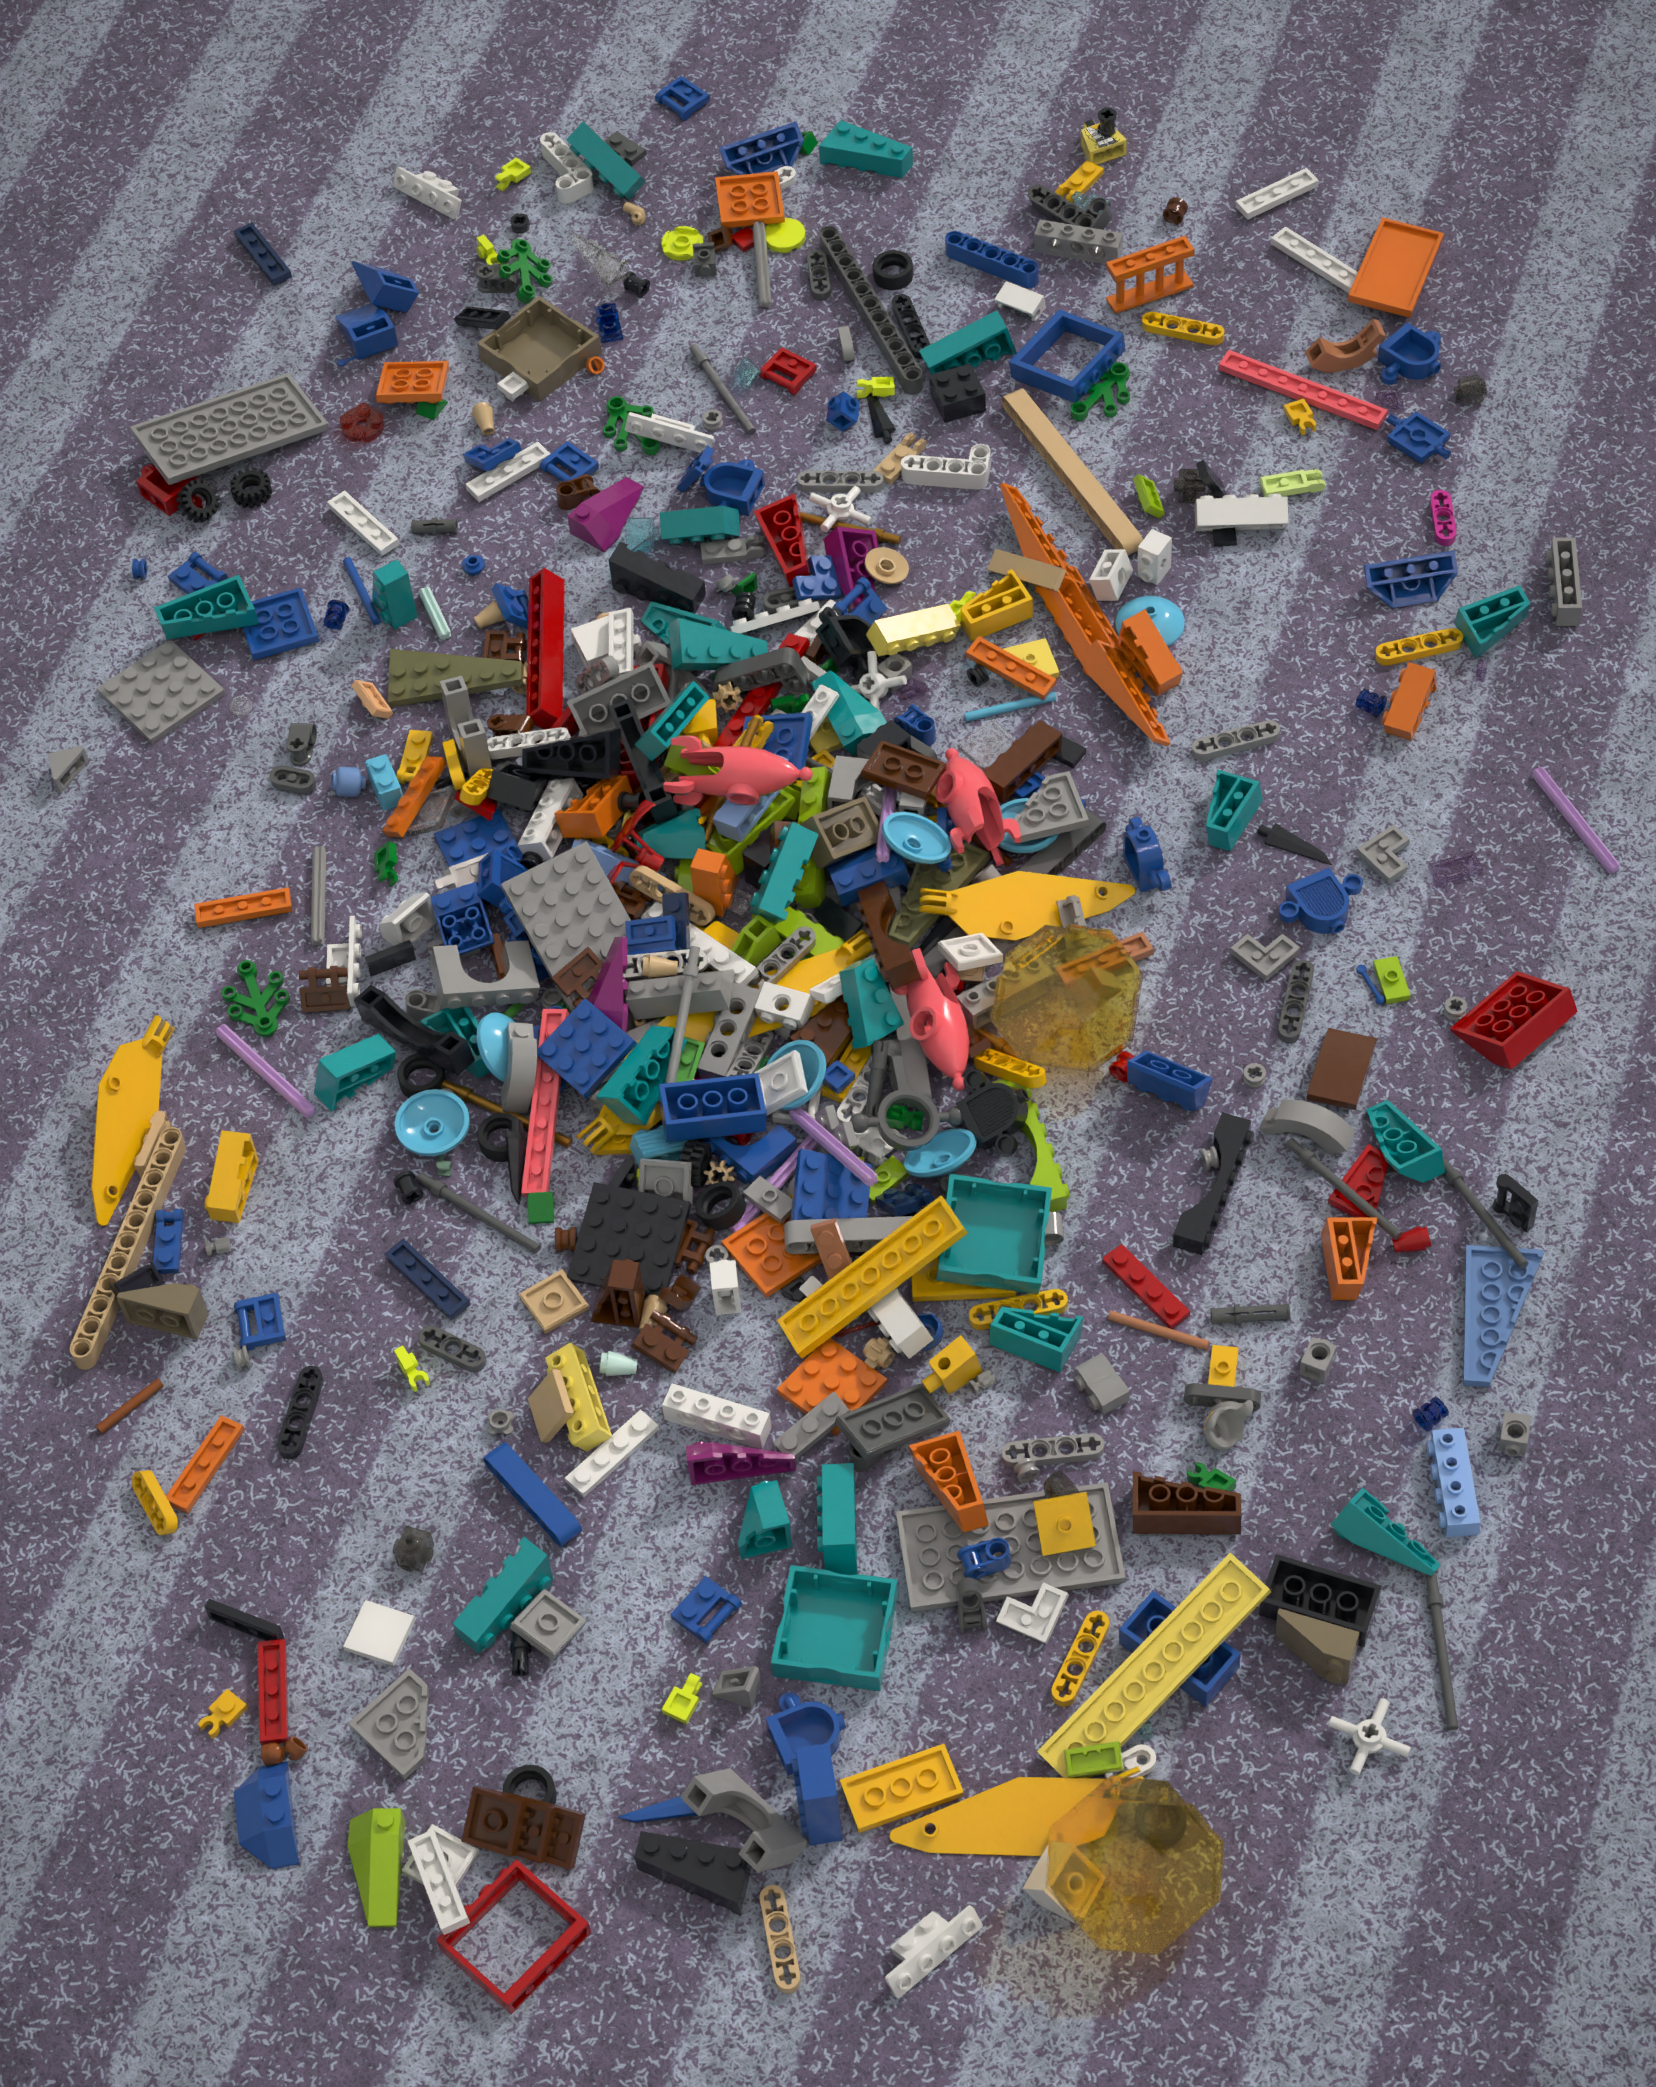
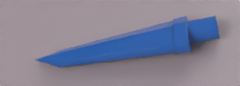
(664, 1810)

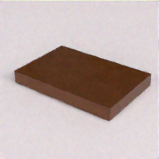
(903, 770)

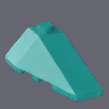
(659, 616)
(851, 713)
(1405, 1144)
(1366, 1525)

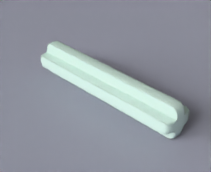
(435, 613)

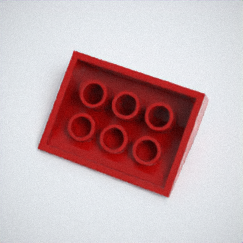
(1516, 1019)

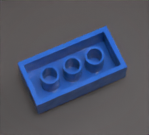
(712, 1107)
(1208, 1677)
(817, 1794)

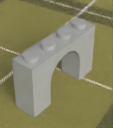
(466, 732)
(847, 781)
(459, 990)
(772, 1839)

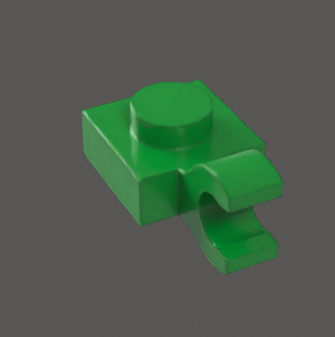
(385, 859)

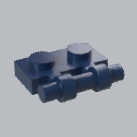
(905, 1202)

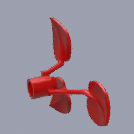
(646, 856)

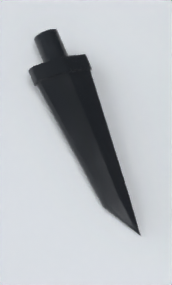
(880, 421)
(1285, 840)
(937, 934)
(516, 1151)

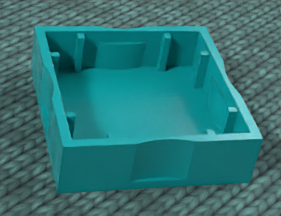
(1003, 1237)
(835, 1628)

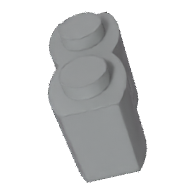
(1102, 1384)

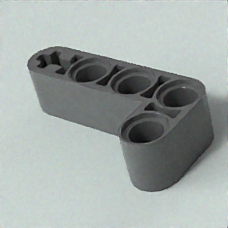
(1088, 217)
(763, 670)

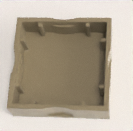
(540, 347)

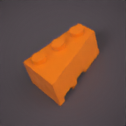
(1149, 653)
(1409, 701)
(595, 812)
(713, 879)
(1346, 1254)

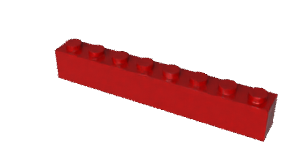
(545, 648)

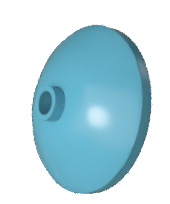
(1163, 613)
(1010, 810)
(916, 838)
(493, 1043)
(813, 1065)
(428, 1112)
(942, 1154)

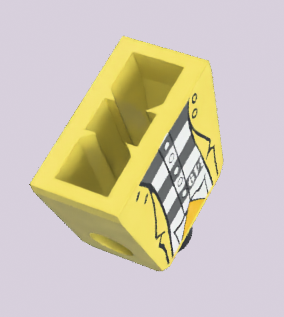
(1101, 148)

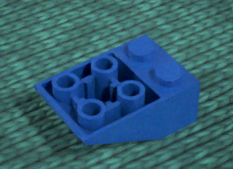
(386, 287)
(368, 330)
(463, 918)

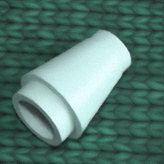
(616, 1364)

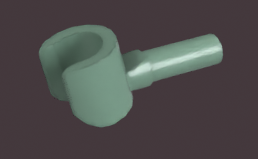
(444, 1167)

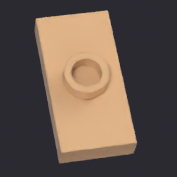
(372, 699)

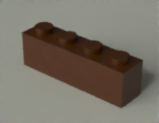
(1023, 759)

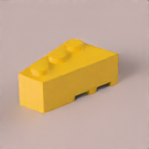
(997, 608)
(231, 1176)

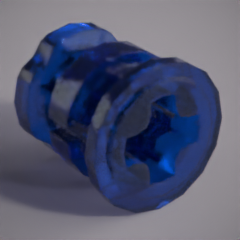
(336, 614)
(1378, 702)
(1430, 1413)

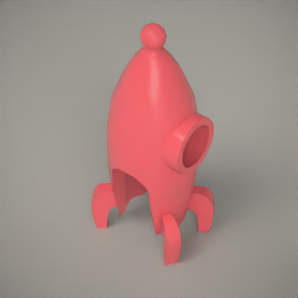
(743, 775)
(973, 806)
(946, 1033)

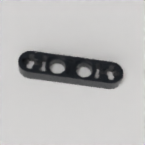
(912, 326)
(300, 1412)

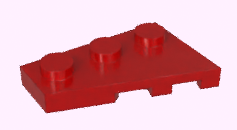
(1365, 1178)

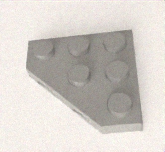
(1052, 809)
(397, 1723)

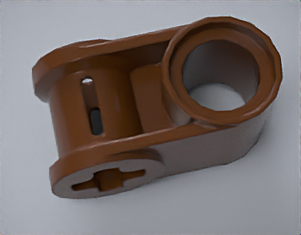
(575, 491)
(510, 724)

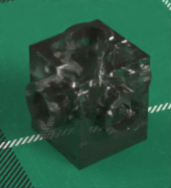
(1189, 486)
(413, 1549)

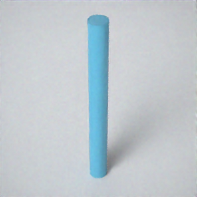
(1008, 707)

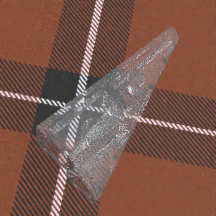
(603, 266)

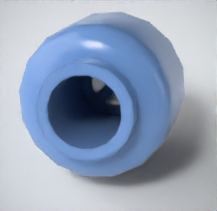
(347, 782)

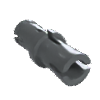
(434, 526)

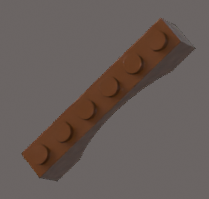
(893, 958)

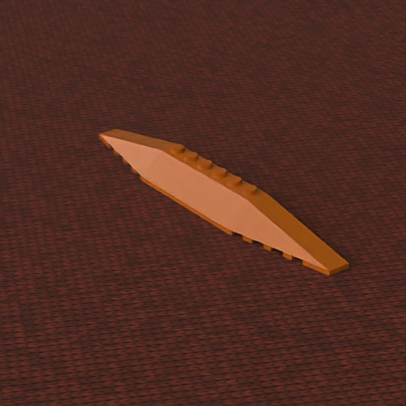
(1083, 621)

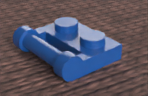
(686, 93)
(571, 459)
(191, 581)
(512, 604)
(869, 608)
(268, 1320)
(699, 1605)

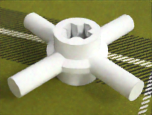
(840, 508)
(873, 684)
(1369, 1745)

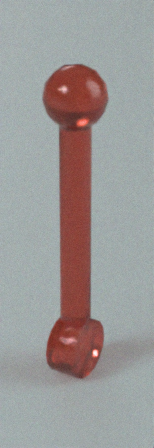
(842, 1332)

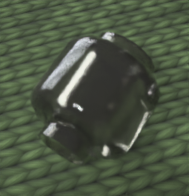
(1471, 389)

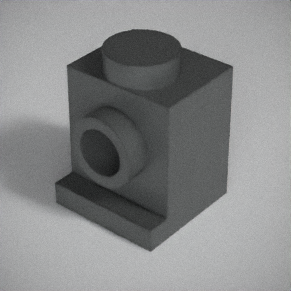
(704, 259)

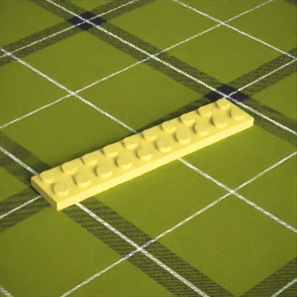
(1161, 1662)

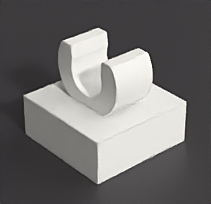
(512, 386)

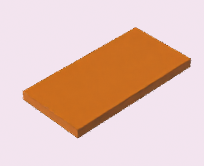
(1395, 267)

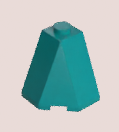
(675, 837)
(765, 1522)

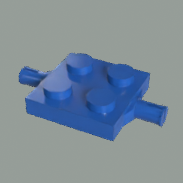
(1418, 437)

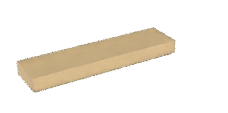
(1027, 569)

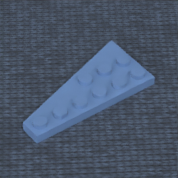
(1492, 1305)

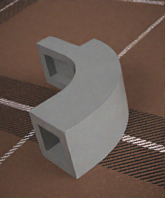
(521, 1068)
(1311, 1120)

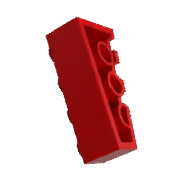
(785, 536)

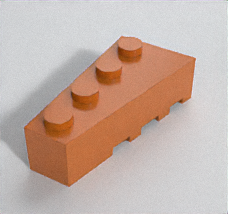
(949, 1475)

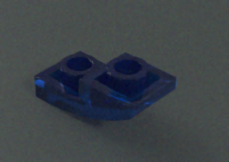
(608, 322)

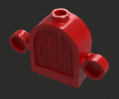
(159, 493)

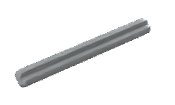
(762, 267)
(318, 896)

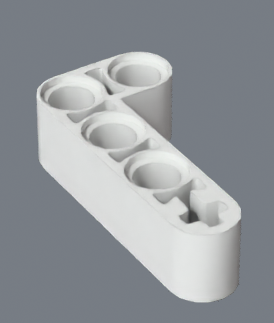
(575, 177)
(949, 472)

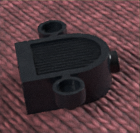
(845, 640)
(993, 1112)

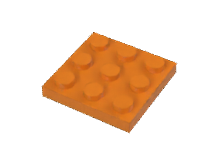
(749, 199)
(412, 382)
(762, 1255)
(831, 1370)

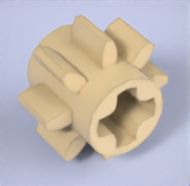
(730, 701)
(720, 1168)
(878, 1353)

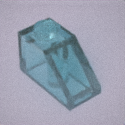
(641, 534)

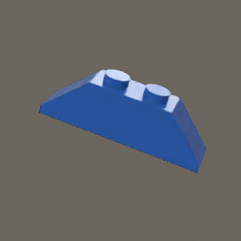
(764, 151)
(1411, 579)
(267, 1816)

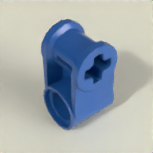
(917, 725)
(983, 1559)

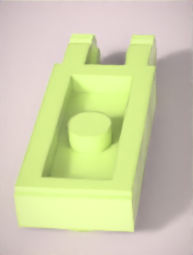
(1292, 483)

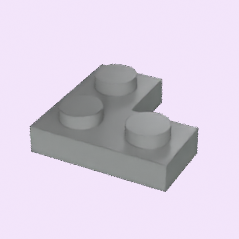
(1381, 851)
(1263, 960)
(844, 1132)

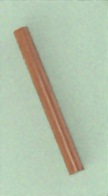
(1158, 1330)

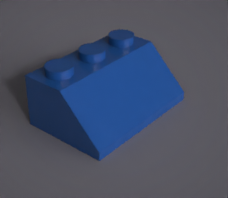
(863, 871)
(1169, 1080)

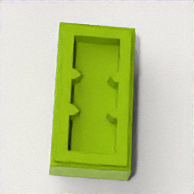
(1148, 496)
(1391, 980)
(889, 1176)
(1094, 1760)

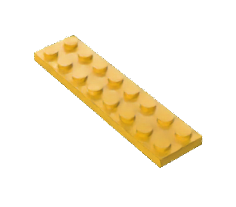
(872, 1276)

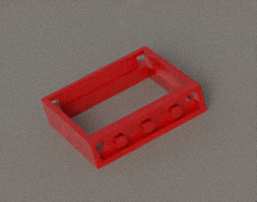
(545, 1964)

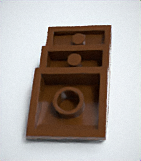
(1341, 1068)
(523, 1827)

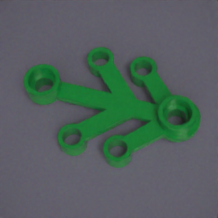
(522, 250)
(1115, 375)
(618, 408)
(257, 1001)

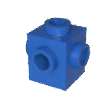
(842, 411)

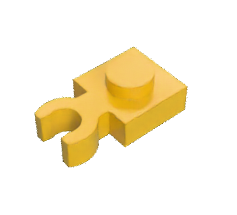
(1300, 413)
(224, 1710)

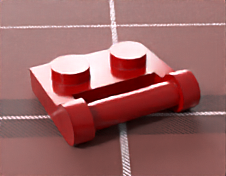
(790, 365)

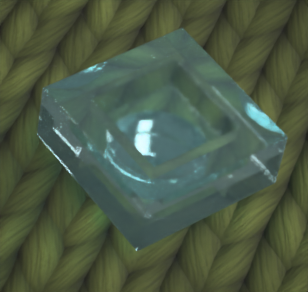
(746, 372)

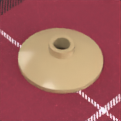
(886, 565)

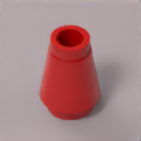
(1412, 1240)

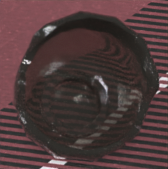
(1059, 1485)

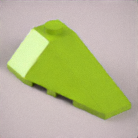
(733, 848)
(376, 1857)

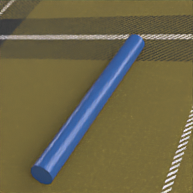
(363, 594)

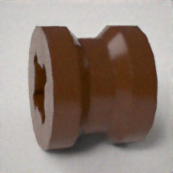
(1175, 210)
(565, 1239)

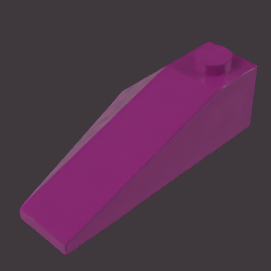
(605, 514)
(848, 552)
(611, 985)
(725, 1462)

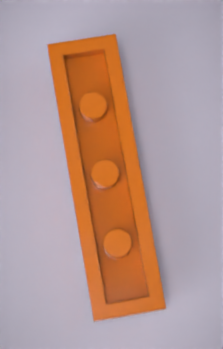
(1011, 668)
(414, 796)
(243, 907)
(204, 1464)

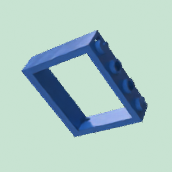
(1022, 363)

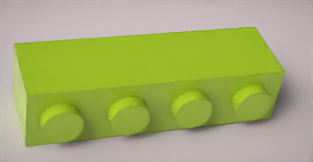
(795, 919)

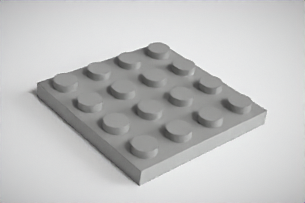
(161, 691)

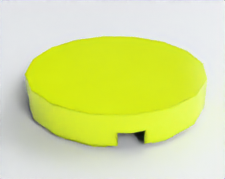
(785, 236)
(676, 245)

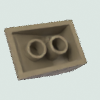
(843, 831)
(166, 1308)
(1321, 1645)

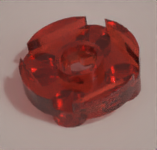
(362, 413)

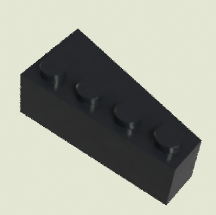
(654, 580)
(579, 756)
(696, 1867)

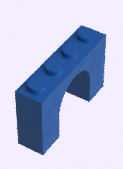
(755, 1159)

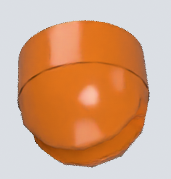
(597, 363)

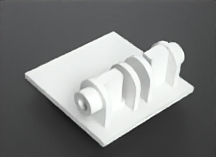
(873, 1146)

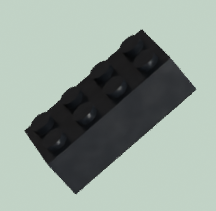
(1321, 1595)

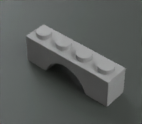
(660, 654)

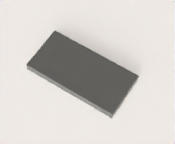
(892, 1421)

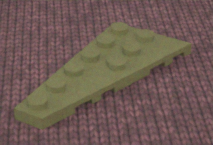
(416, 675)
(912, 924)

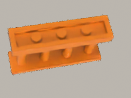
(1144, 261)

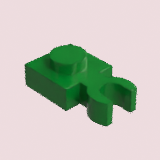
(790, 704)
(898, 1116)
(1212, 1479)

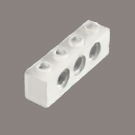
(716, 1416)

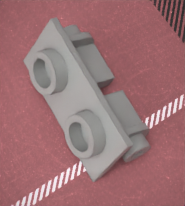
(1071, 911)

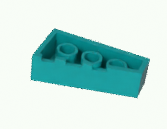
(708, 647)
(837, 1518)

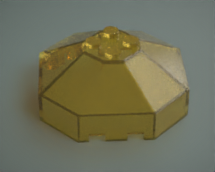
(1068, 997)
(1134, 1865)

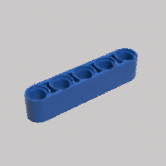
(992, 259)
(532, 1494)

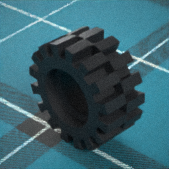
(206, 492)
(254, 496)
(699, 1155)

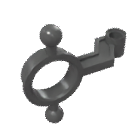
(900, 1095)

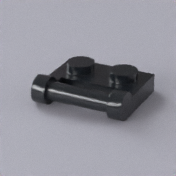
(1522, 1206)

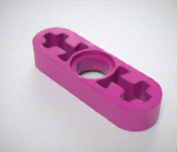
(1446, 510)

